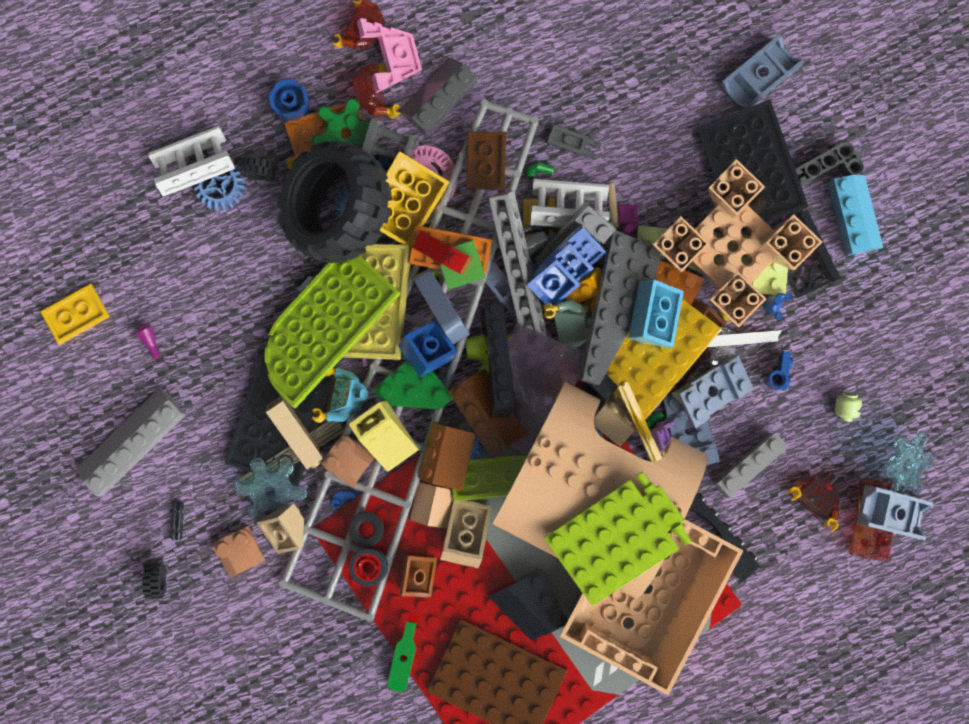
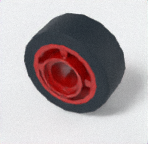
(358, 570)

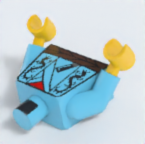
(344, 397)

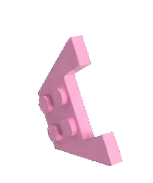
(397, 50)

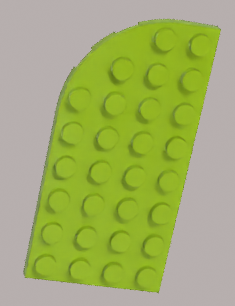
(324, 325)

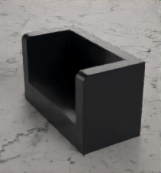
(600, 391)

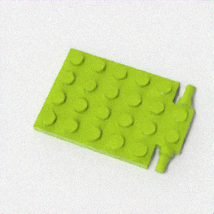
(618, 538)

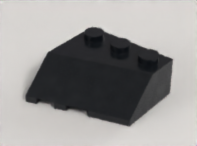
(531, 605)

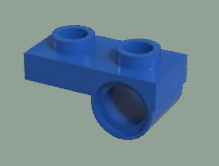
(785, 363)

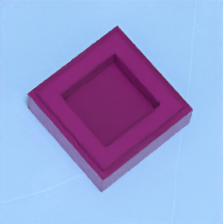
(627, 214)

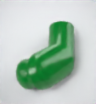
(539, 167)
(654, 418)

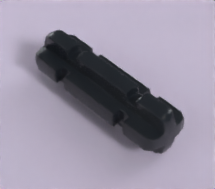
(177, 521)

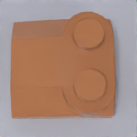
(347, 460)
(238, 551)

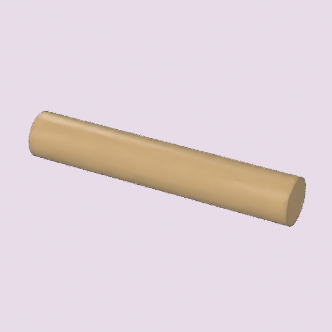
(613, 205)

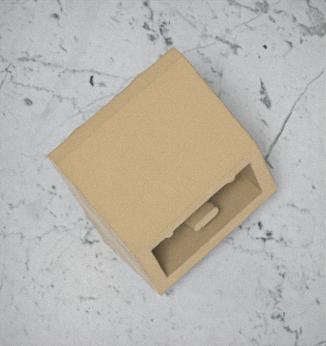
(614, 420)

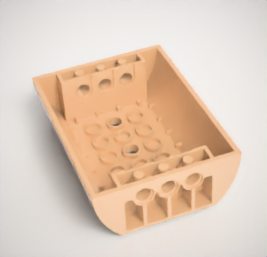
(664, 619)

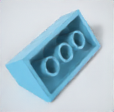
(855, 214)

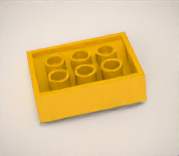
(414, 196)

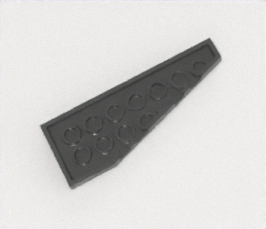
(623, 268)

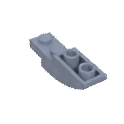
(500, 286)

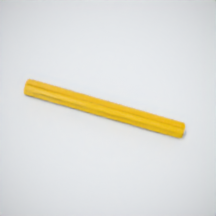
(639, 421)

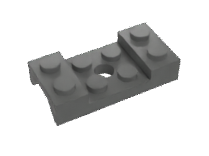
(590, 219)

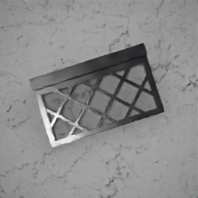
(822, 256)

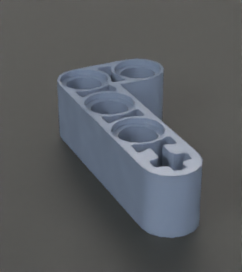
(441, 306)

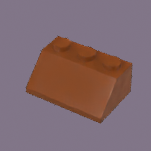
(447, 456)

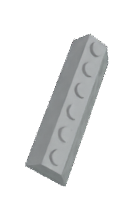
(130, 442)

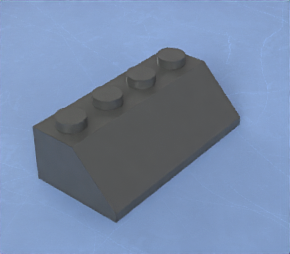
(439, 96)

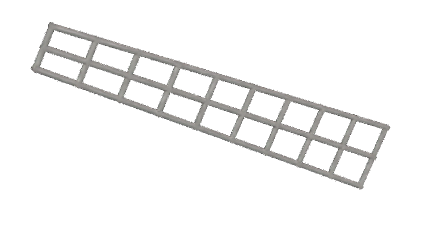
(368, 489)

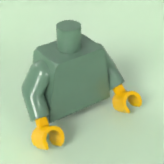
(571, 321)

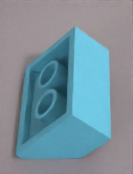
(656, 313)

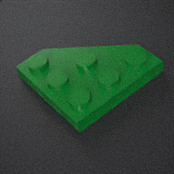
(409, 390)

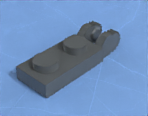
(572, 142)

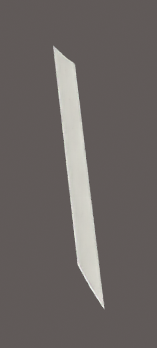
(745, 338)

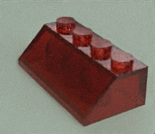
(869, 541)

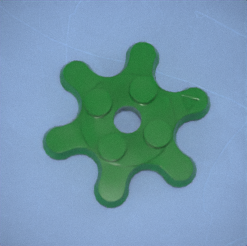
(337, 121)

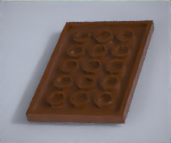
(495, 678)

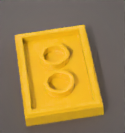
(75, 314)

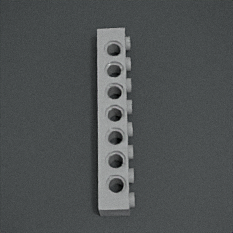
(516, 260)

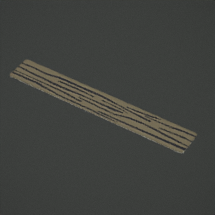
(320, 436)

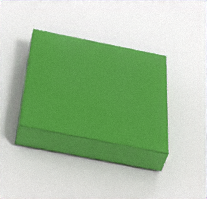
(473, 272)

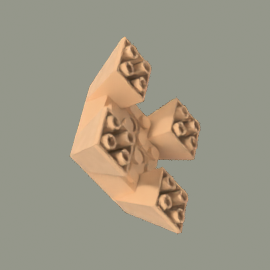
(785, 245)

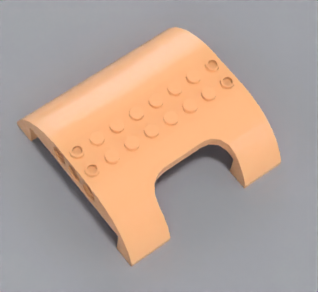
(577, 467)

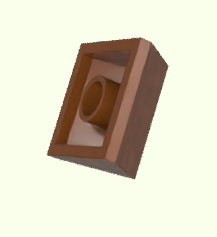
(418, 576)

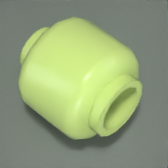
(848, 406)

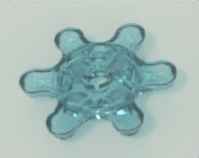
(908, 464)
(264, 478)

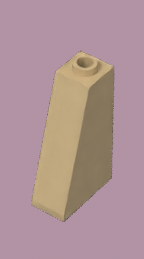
(294, 432)

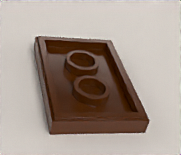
(486, 161)

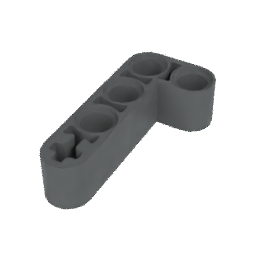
(836, 159)

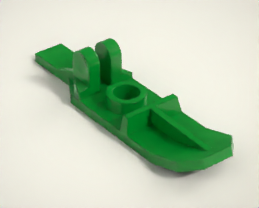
(401, 667)

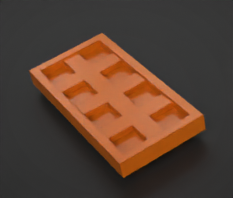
(453, 239)

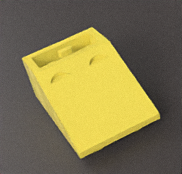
(384, 435)

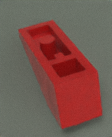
(441, 252)

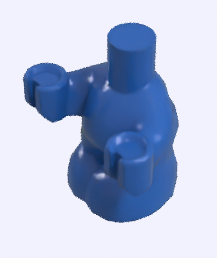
(774, 303)

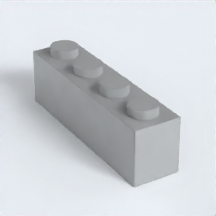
(750, 465)

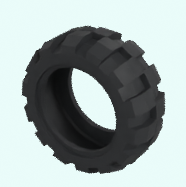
(304, 192)

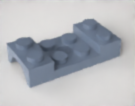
(745, 84)
(728, 382)
(700, 439)
(880, 511)

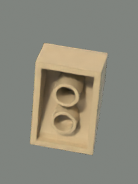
(466, 533)

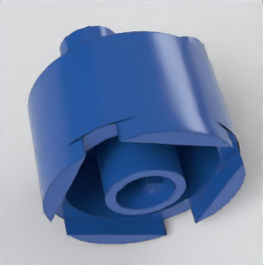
(280, 96)

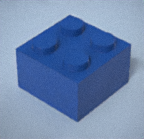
(427, 348)

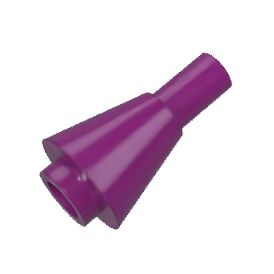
(147, 337)

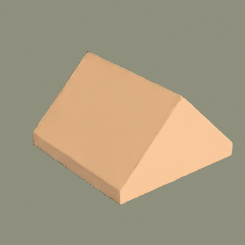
(432, 505)

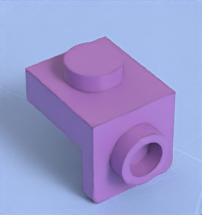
(660, 434)

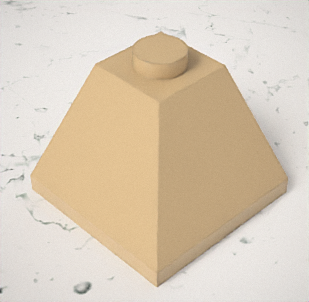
(284, 528)

